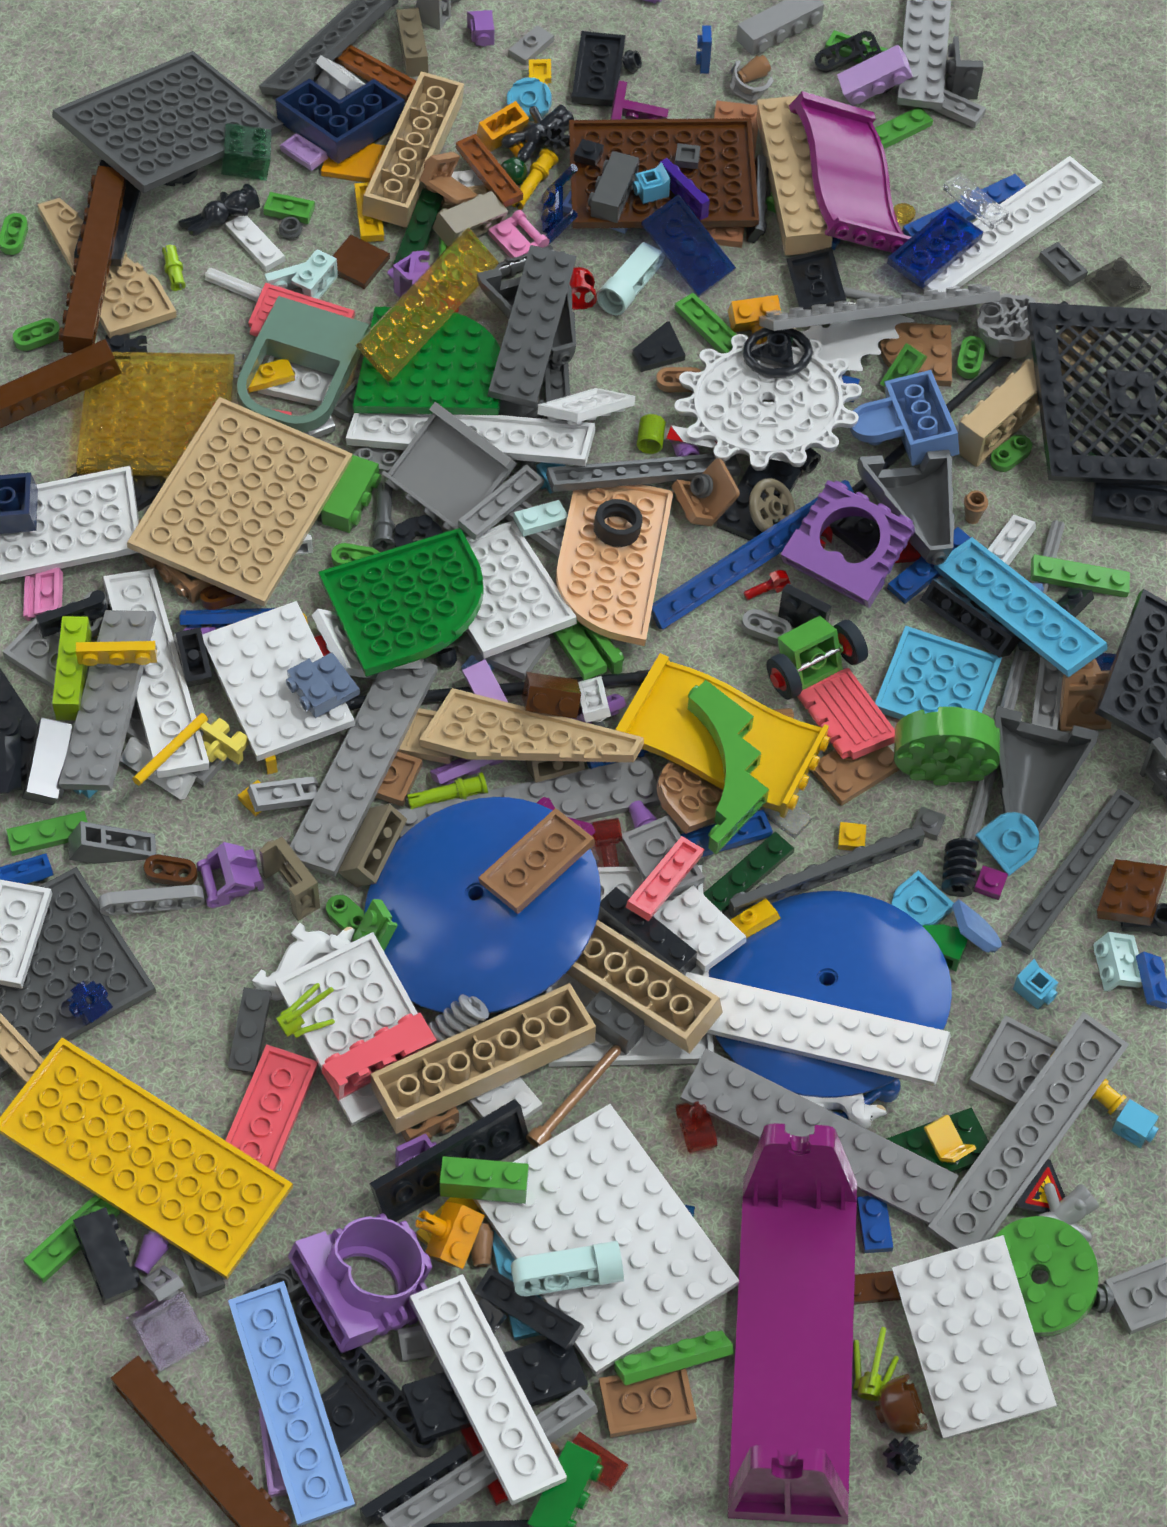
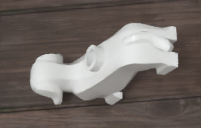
(305, 950)
(854, 1107)

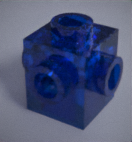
(98, 1001)

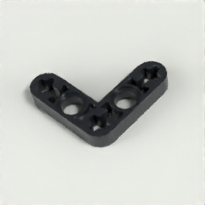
(857, 52)

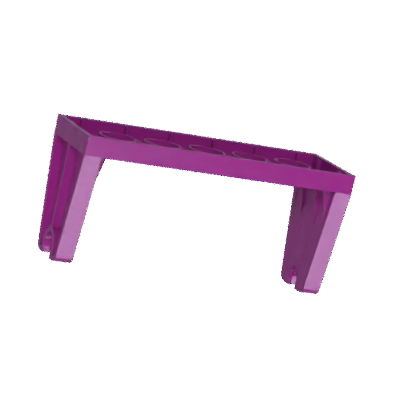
(794, 1331)

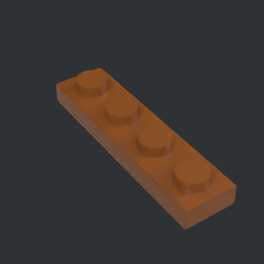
(371, 68)
(489, 170)

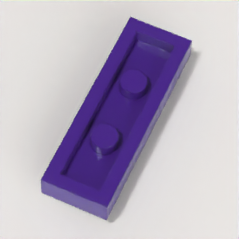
(681, 185)

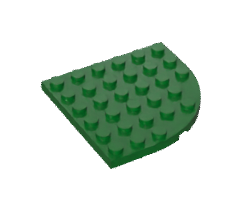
(448, 370)
(406, 599)

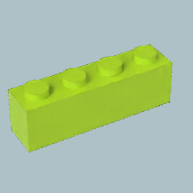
(70, 675)

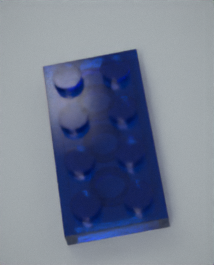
(688, 245)
(935, 247)

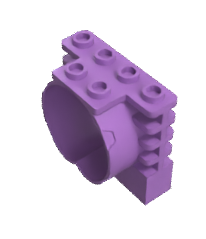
(855, 580)
(346, 1309)

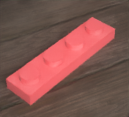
(664, 878)

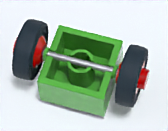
(813, 654)

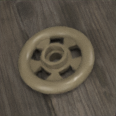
(771, 506)

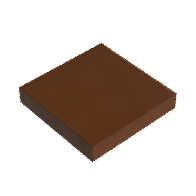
(359, 261)

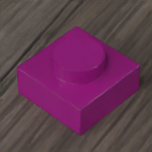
(990, 882)

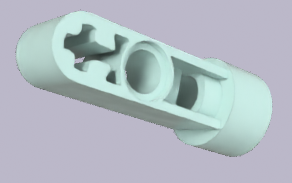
(631, 277)
(568, 1269)

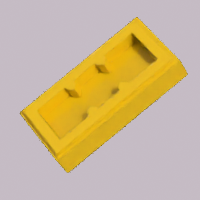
(271, 375)
(756, 918)

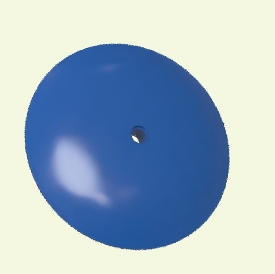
(482, 946)
(874, 965)

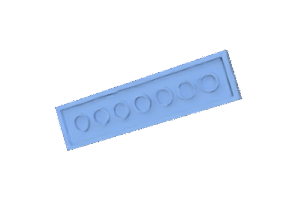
(291, 1404)

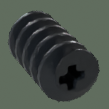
(959, 867)

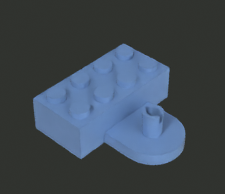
(913, 413)

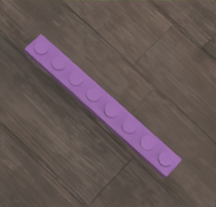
(449, 772)

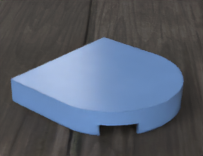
(975, 928)

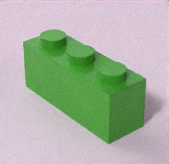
(351, 494)
(484, 1180)

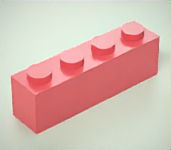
(353, 1069)

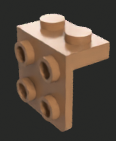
(438, 178)
(709, 509)

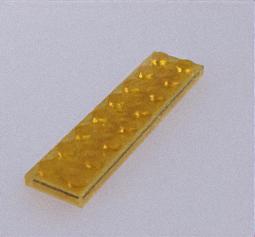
(426, 305)

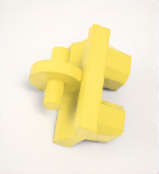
(220, 745)

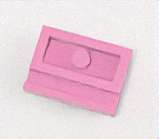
(42, 592)

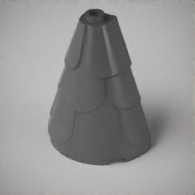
(503, 296)
(919, 494)
(1038, 764)

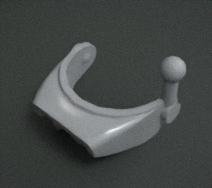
(743, 91)

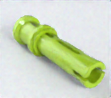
(459, 789)

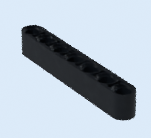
(373, 1388)

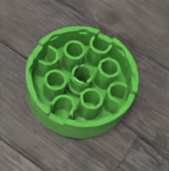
(947, 745)
(1071, 1267)

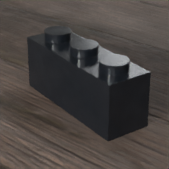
(106, 1255)

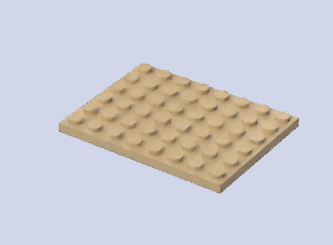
(240, 501)

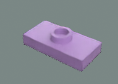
(303, 151)

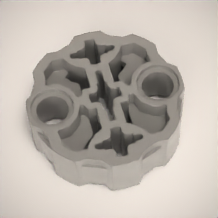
(1005, 326)

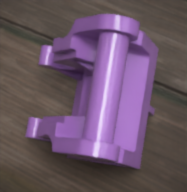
(408, 271)
(239, 873)

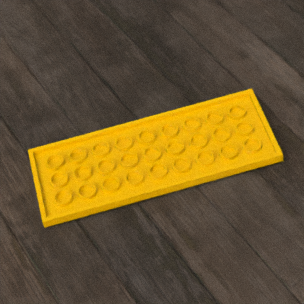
(144, 1157)

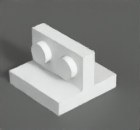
(337, 78)

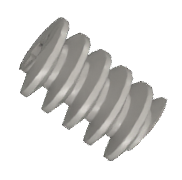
(462, 1016)

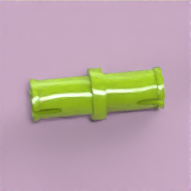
(173, 267)

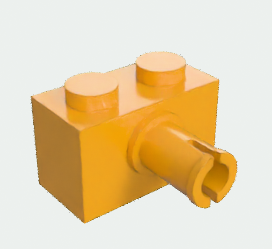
(501, 123)
(745, 313)
(451, 1233)

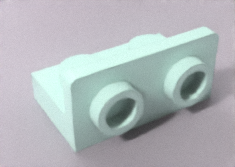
(316, 274)
(1117, 960)

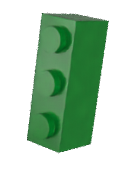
(561, 1503)

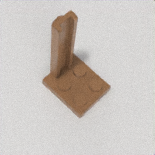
(1080, 698)

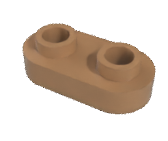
(672, 375)

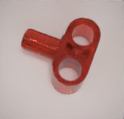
(606, 837)
(696, 1127)

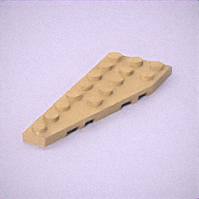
(131, 295)
(499, 730)

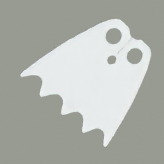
(854, 338)

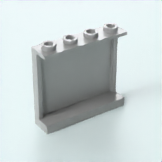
(448, 468)

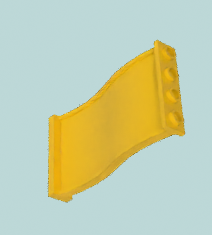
(671, 731)

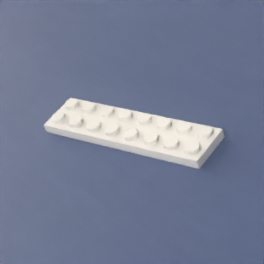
(487, 1389)

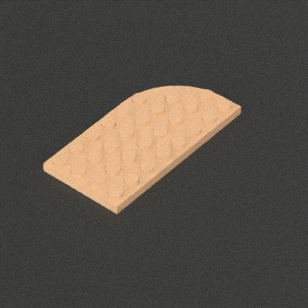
(612, 585)

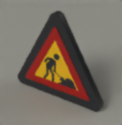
(1034, 1195)

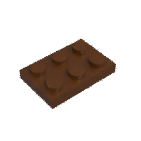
(1132, 892)

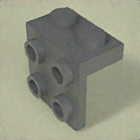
(964, 75)

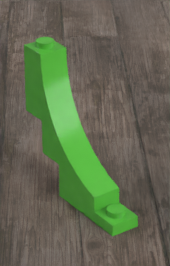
(742, 792)

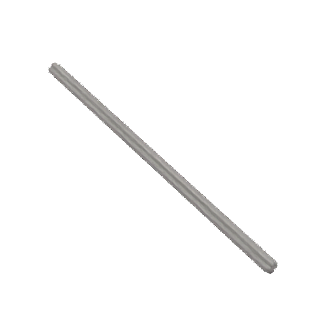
(1009, 698)

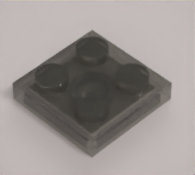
(1117, 283)

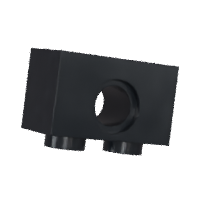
(193, 656)

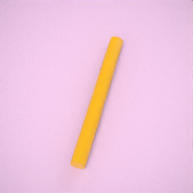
(169, 749)

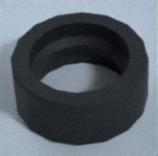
(613, 536)

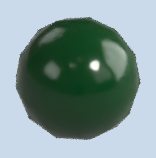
(515, 169)

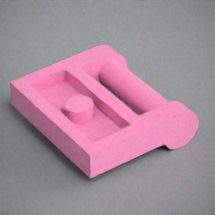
(511, 240)

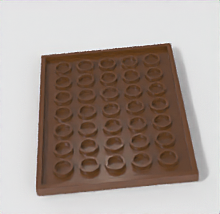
(723, 171)

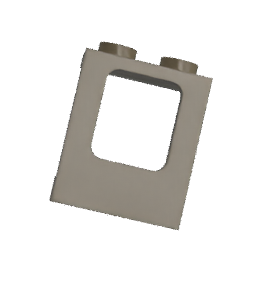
(304, 891)

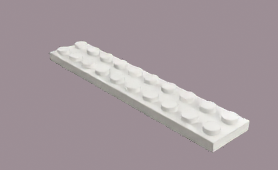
(1029, 213)
(515, 436)
(162, 690)
(827, 1031)

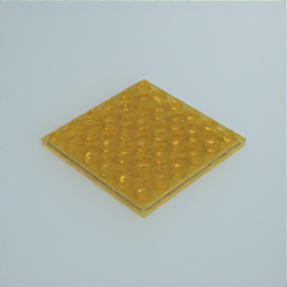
(150, 410)

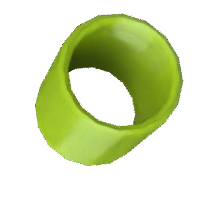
(651, 433)

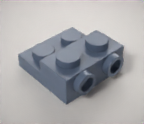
(321, 684)

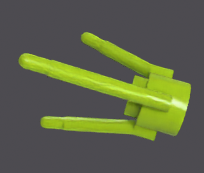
(291, 1018)
(871, 1383)

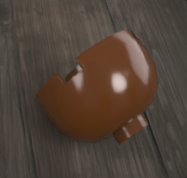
(900, 1407)

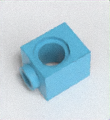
(1136, 1124)

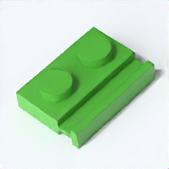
(377, 920)

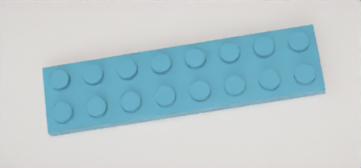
(1021, 607)

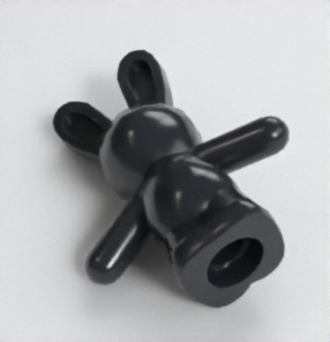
(532, 132)
(217, 212)

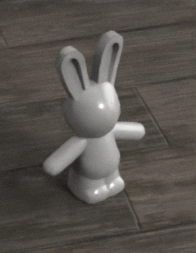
(1072, 1207)

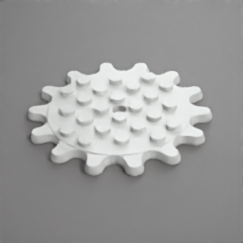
(732, 412)

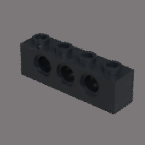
(969, 617)

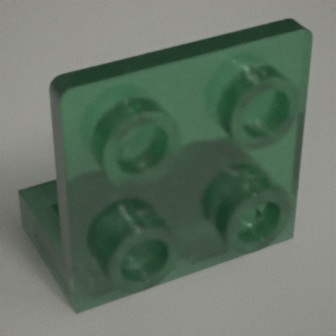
(246, 152)

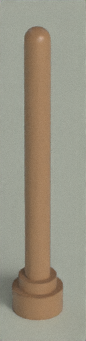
(542, 1134)

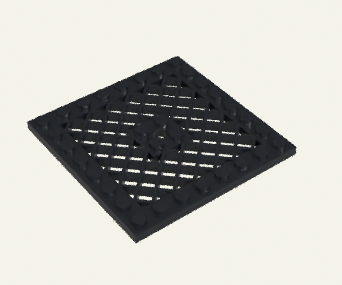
(1062, 457)

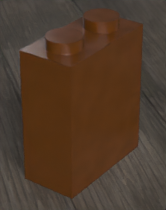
(551, 695)

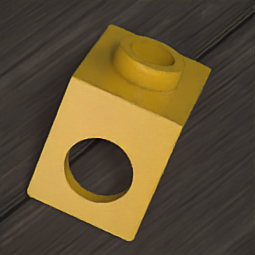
(947, 1140)

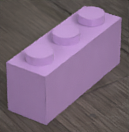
(875, 75)

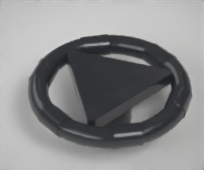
(777, 352)

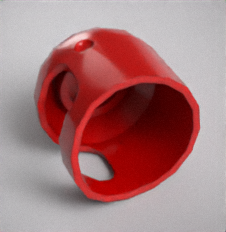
(582, 282)

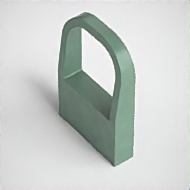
(307, 339)

